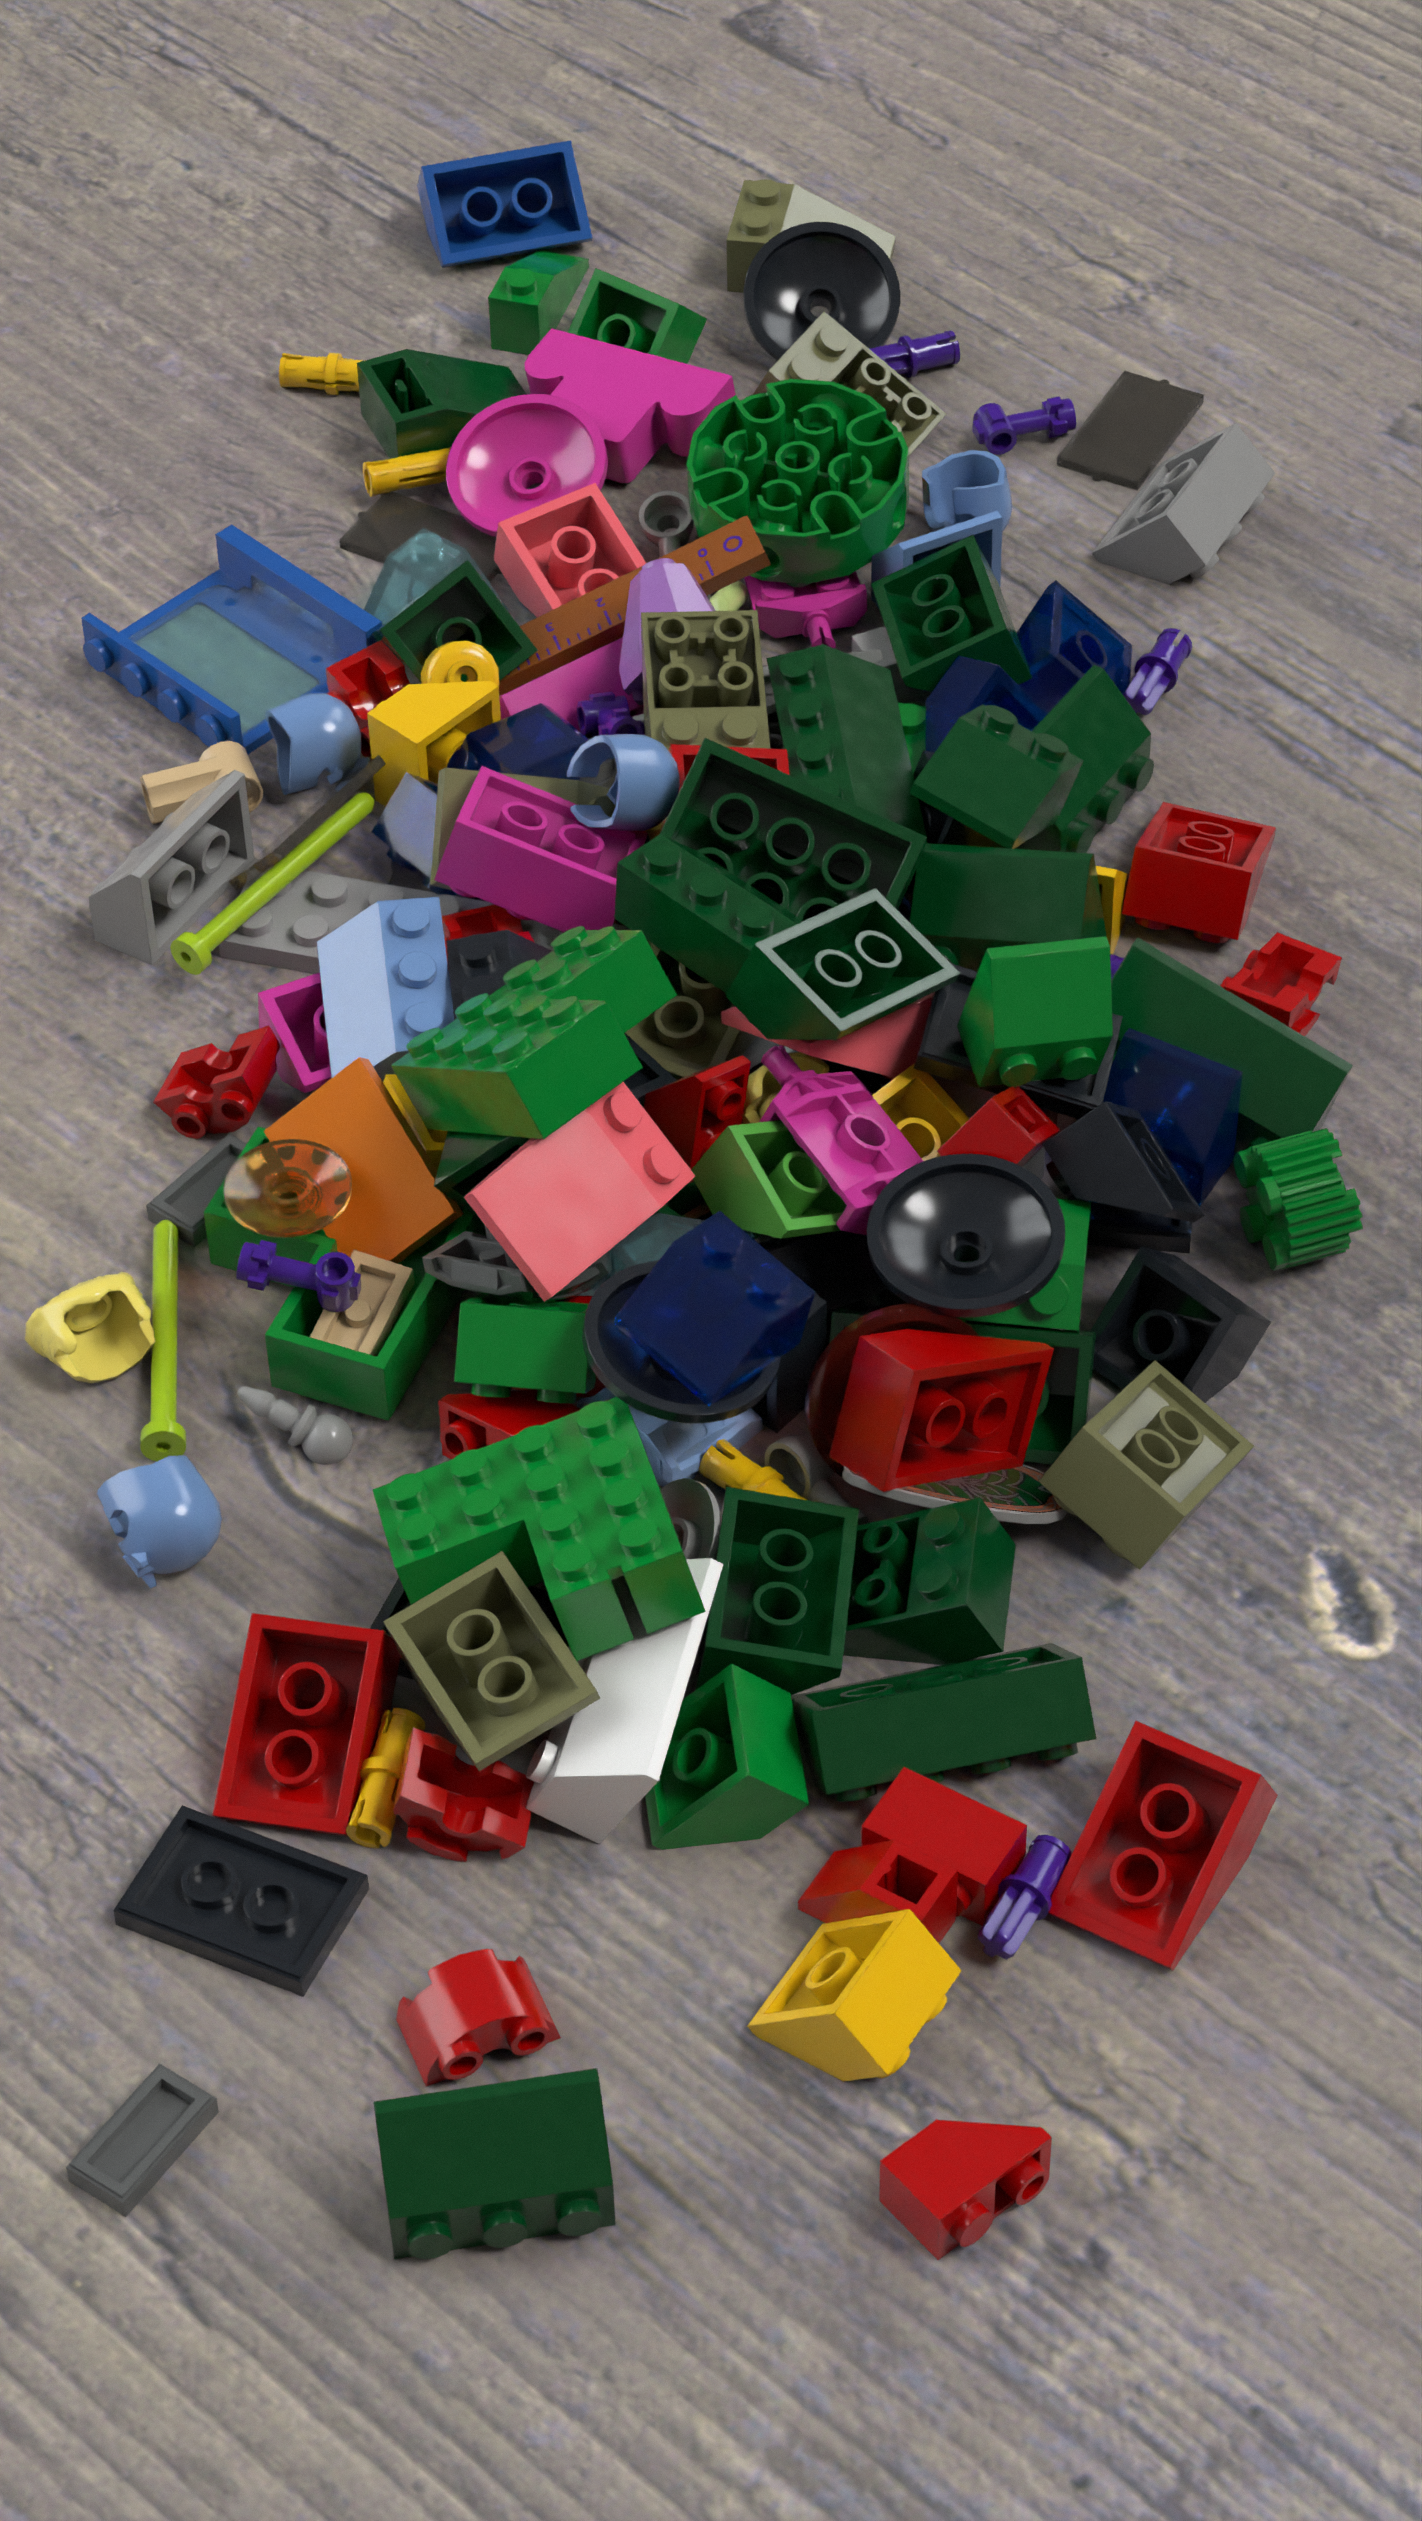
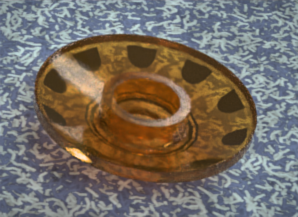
(288, 1188)

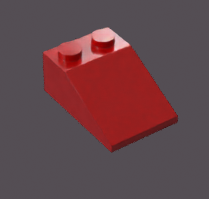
(1197, 872)
(938, 1406)
(304, 1722)
(1161, 1845)

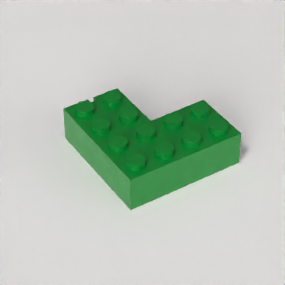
(540, 1041)
(326, 1369)
(565, 1508)

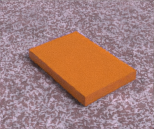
(392, 1177)

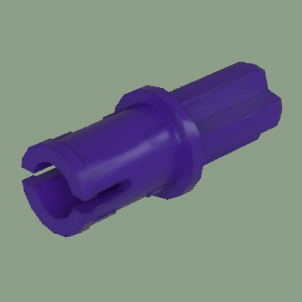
(920, 353)
(1157, 671)
(1024, 1897)

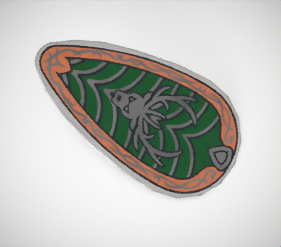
(1008, 1493)

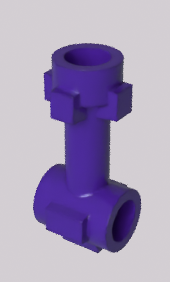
(1001, 431)
(607, 716)
(331, 1277)

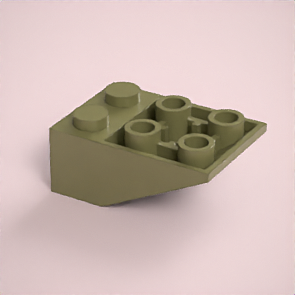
(835, 355)
(704, 678)

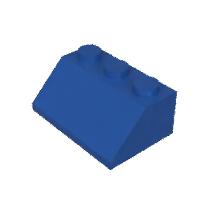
(504, 204)

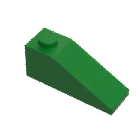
(532, 299)

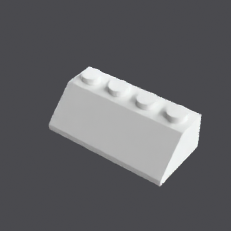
(616, 1747)

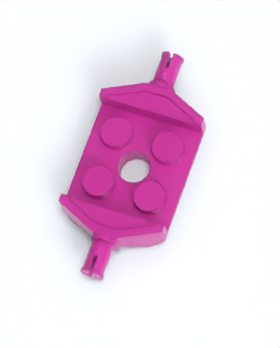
(808, 609)
(840, 1132)

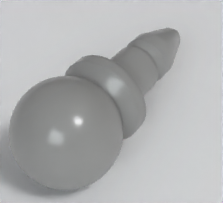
(322, 1437)

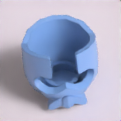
(965, 488)
(314, 736)
(643, 786)
(163, 1515)

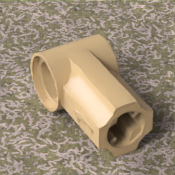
(170, 788)

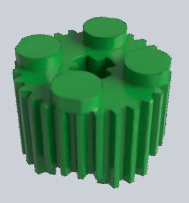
(1297, 1199)

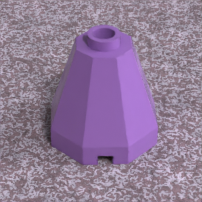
(656, 588)

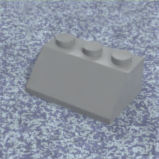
(1188, 509)
(175, 872)

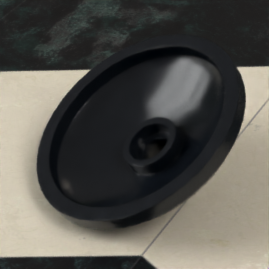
(825, 268)
(966, 1212)
(638, 1377)

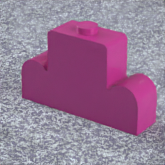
(629, 395)

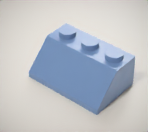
(384, 982)

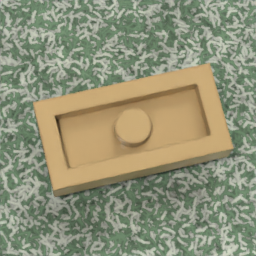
(372, 1316)

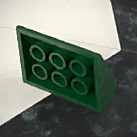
(789, 835)

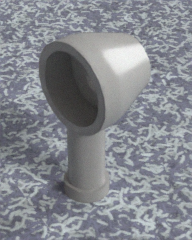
(663, 512)
(806, 1471)

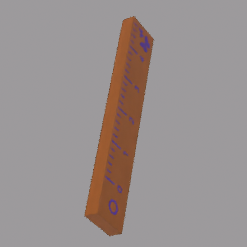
(601, 613)

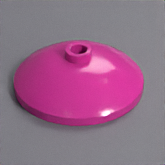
(520, 445)

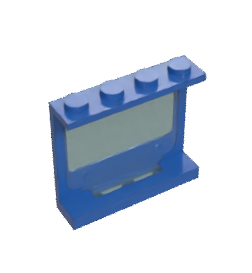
(233, 643)

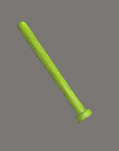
(194, 950)
(163, 1434)

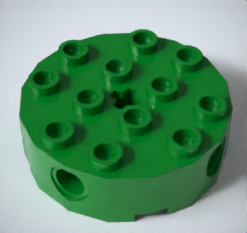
(811, 473)

